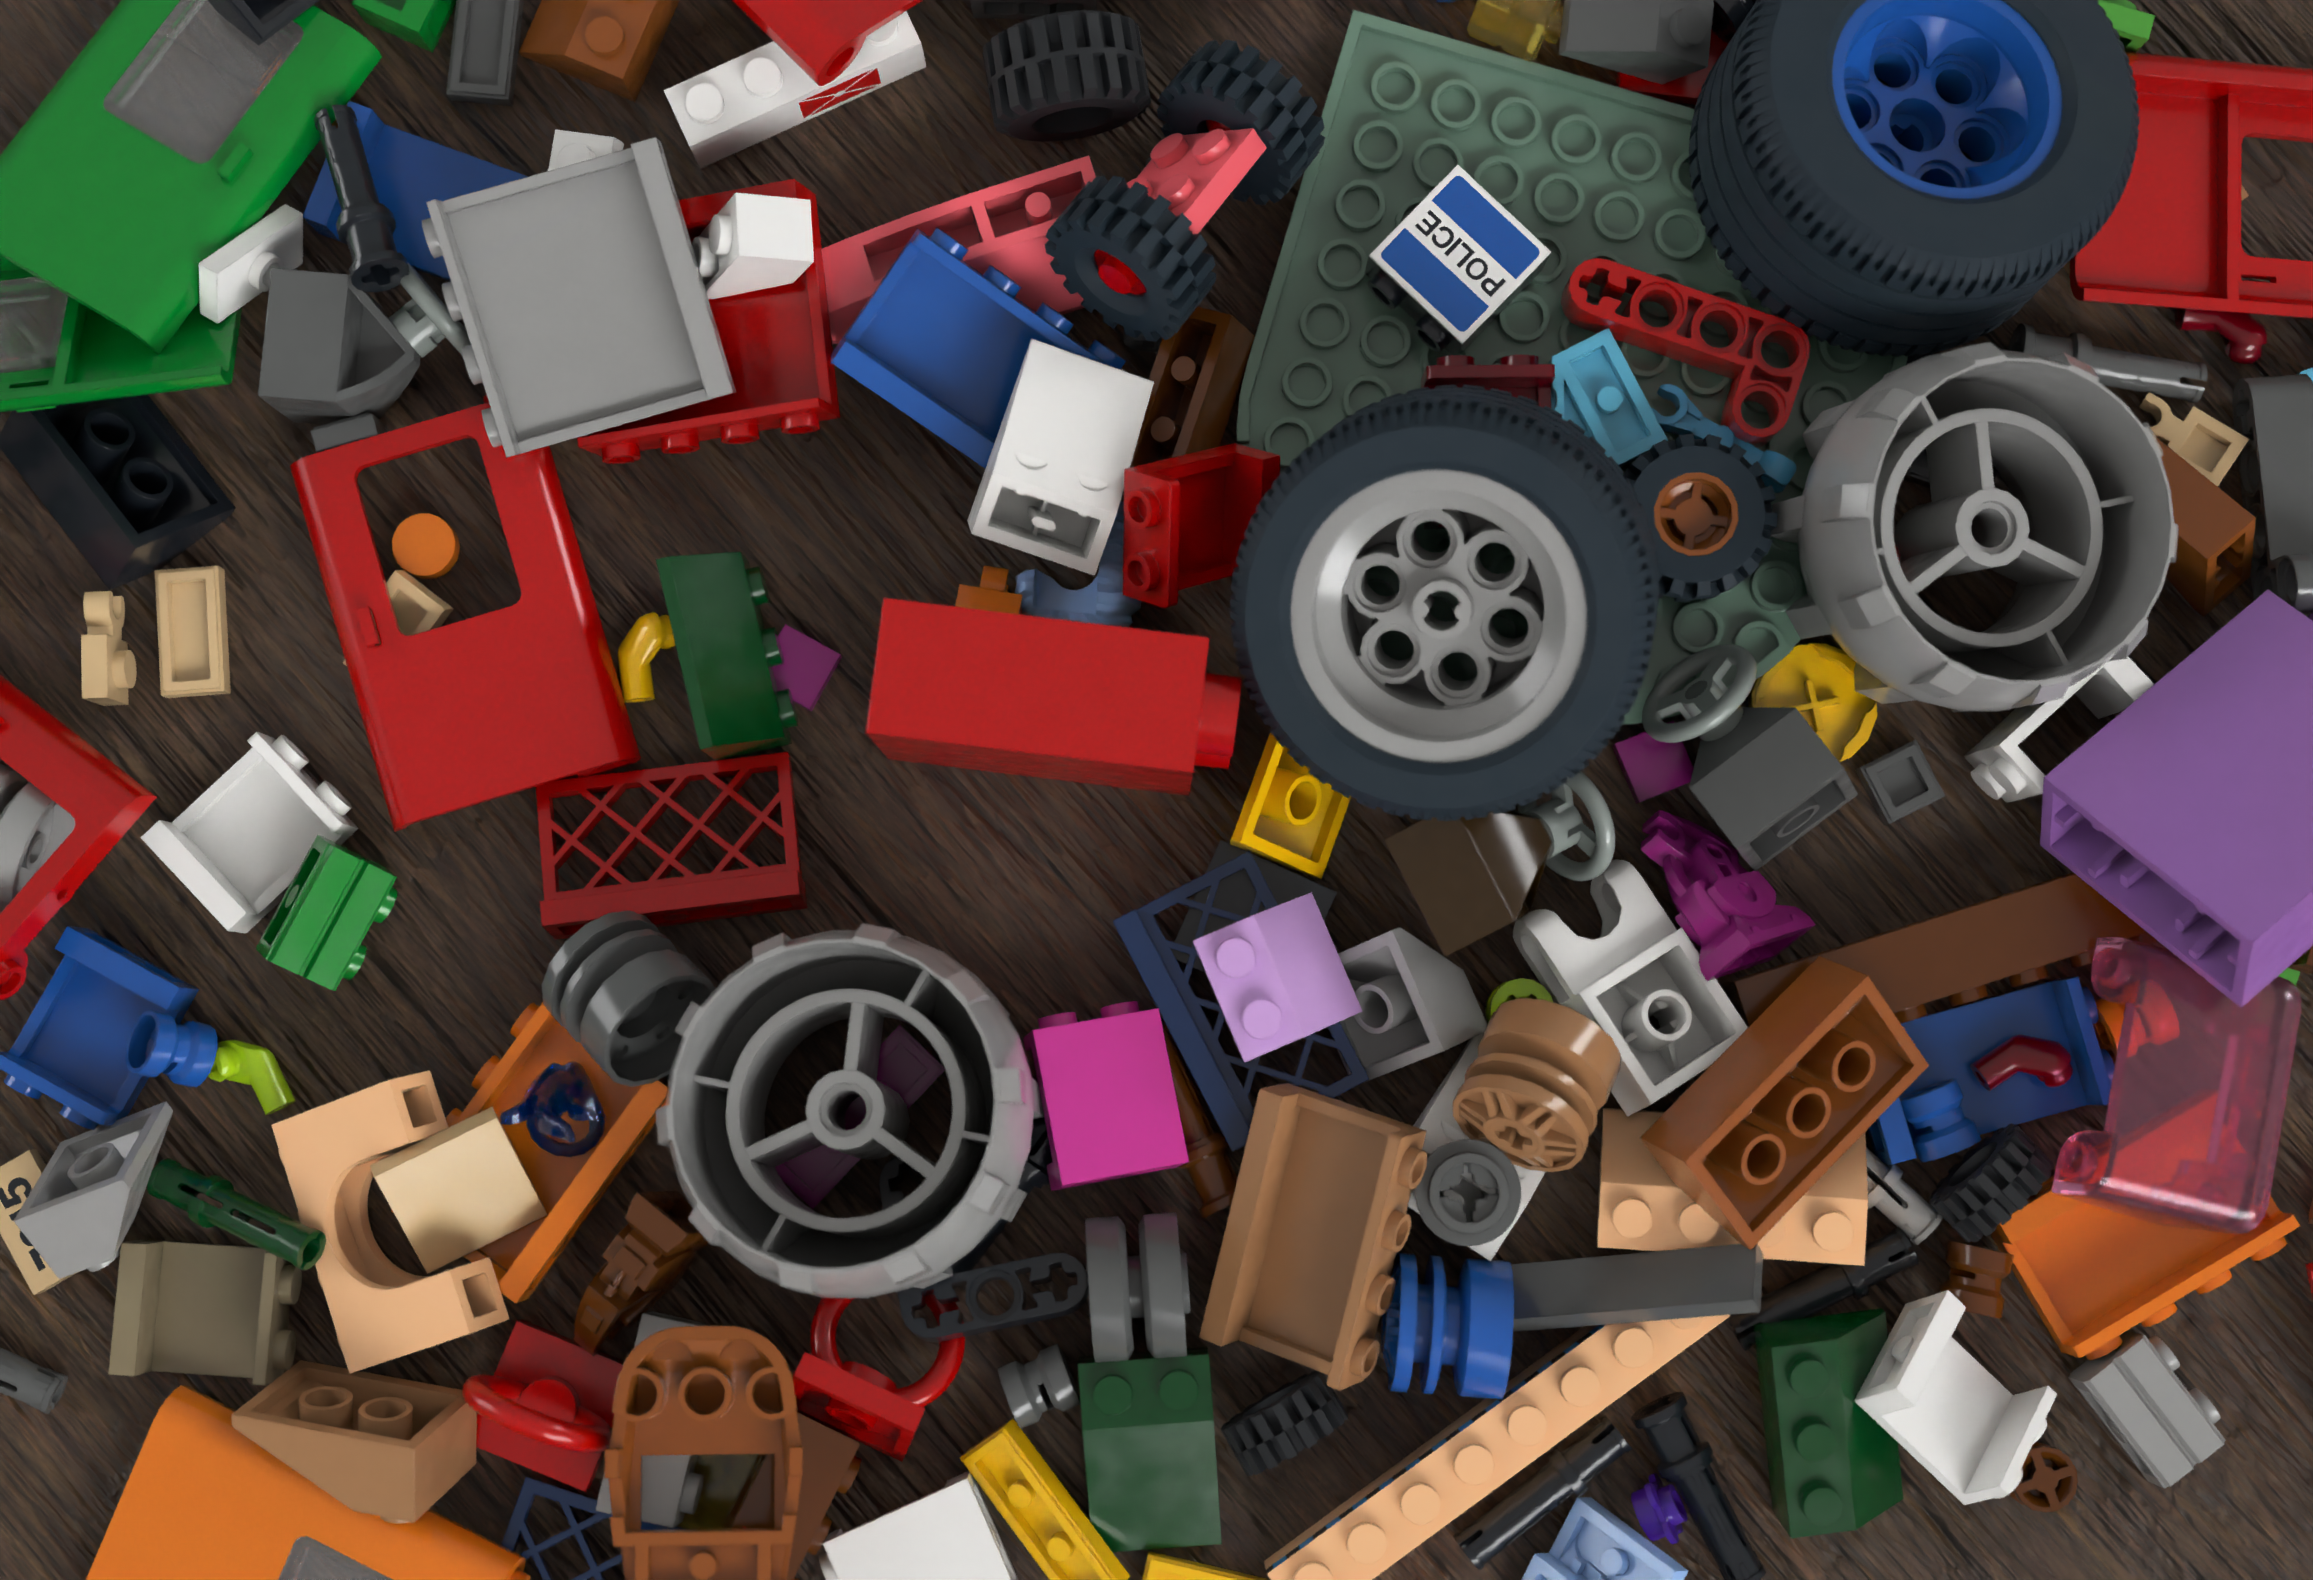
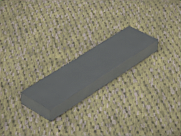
(1637, 1287)

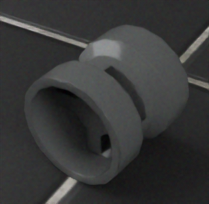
(1024, 1388)

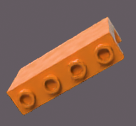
(565, 1184)
(2107, 1271)

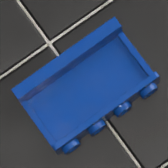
(950, 342)

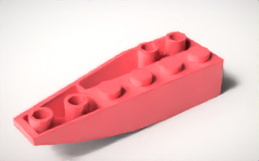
(997, 226)

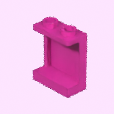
(1106, 1095)

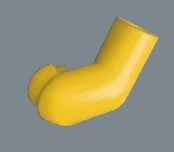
(638, 651)

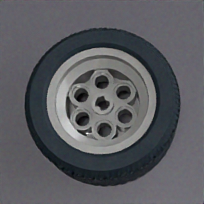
(1405, 728)

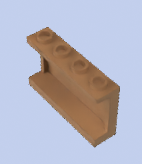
(1315, 1232)

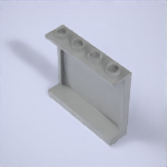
(579, 299)

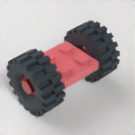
(1138, 242)

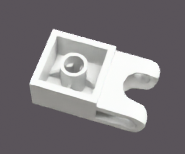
(1628, 975)

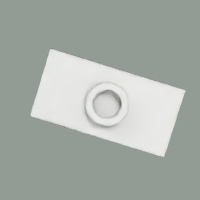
(244, 264)

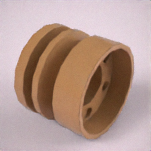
(1537, 1084)

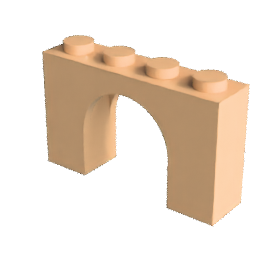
(372, 1301)

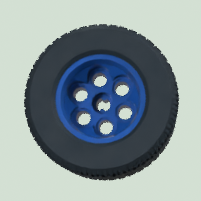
(1855, 194)

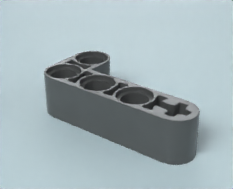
(2278, 482)

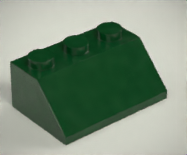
(727, 653)
(1824, 1452)

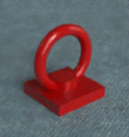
(861, 1399)
(547, 1405)

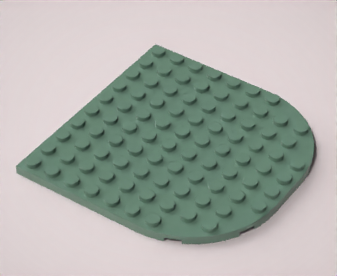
(1590, 179)

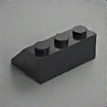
(116, 482)

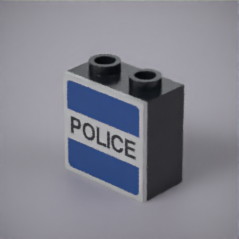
(1455, 263)

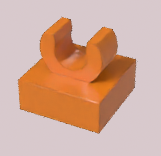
(991, 594)

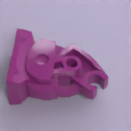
(1719, 900)

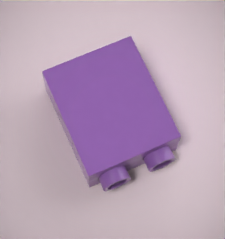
(2204, 803)

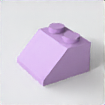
(1277, 976)

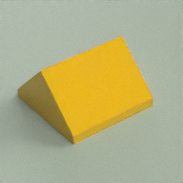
(1289, 814)

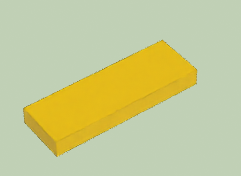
(1040, 1508)

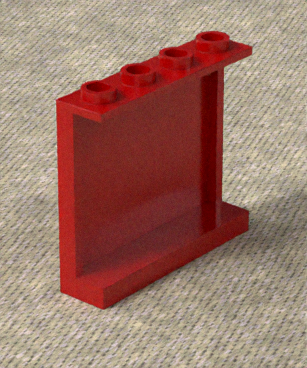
(774, 349)

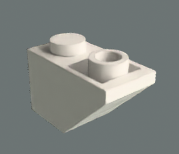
(755, 244)

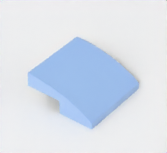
(1601, 1547)

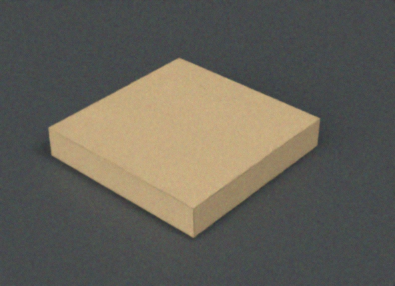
(458, 1190)

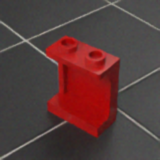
(1190, 518)

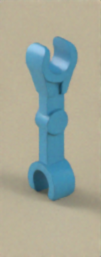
(1691, 421)

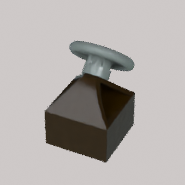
(1488, 869)

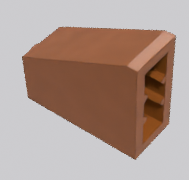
(2212, 536)

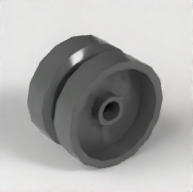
(1137, 1287)

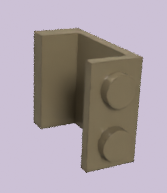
(203, 1310)

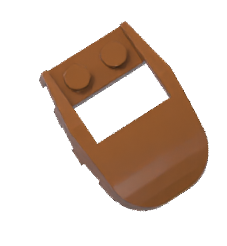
(703, 1396)

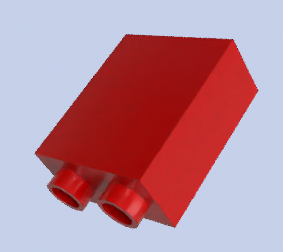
(1048, 698)

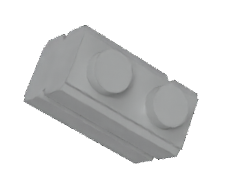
(2149, 1408)

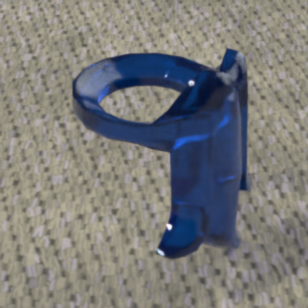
(548, 1097)

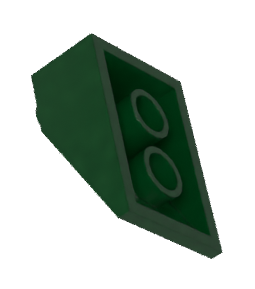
(1150, 1450)

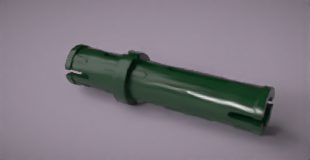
(181, 1187)

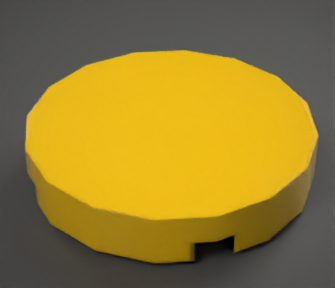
(1822, 688)

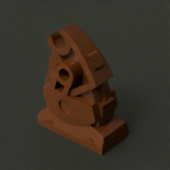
(639, 1268)

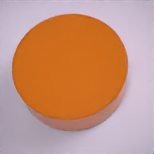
(425, 546)

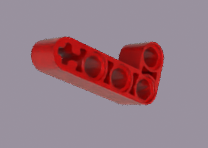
(1683, 342)

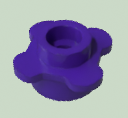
(1659, 1510)

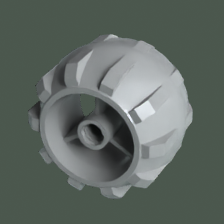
(2078, 532)
(723, 1087)

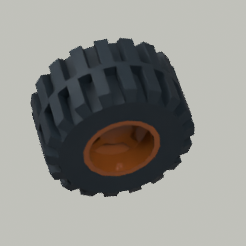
(1704, 514)

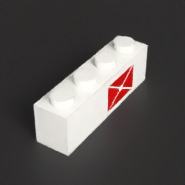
(771, 93)

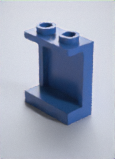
(82, 1027)

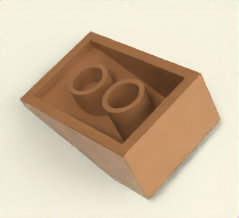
(365, 1436)

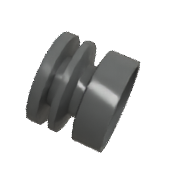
(623, 994)

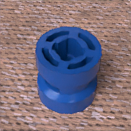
(170, 1048)
(1939, 1120)

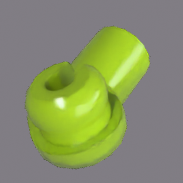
(255, 1067)

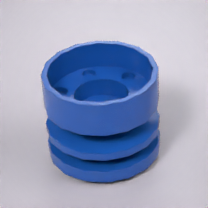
(1450, 1326)

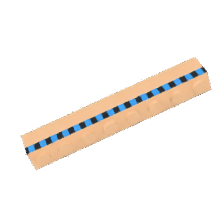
(1483, 1449)

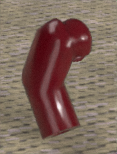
(2242, 331)
(2024, 1054)

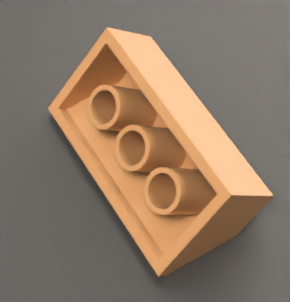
(1651, 1213)

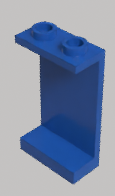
(406, 176)
(1963, 1034)

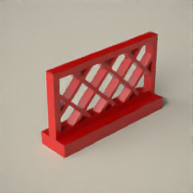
(674, 899)

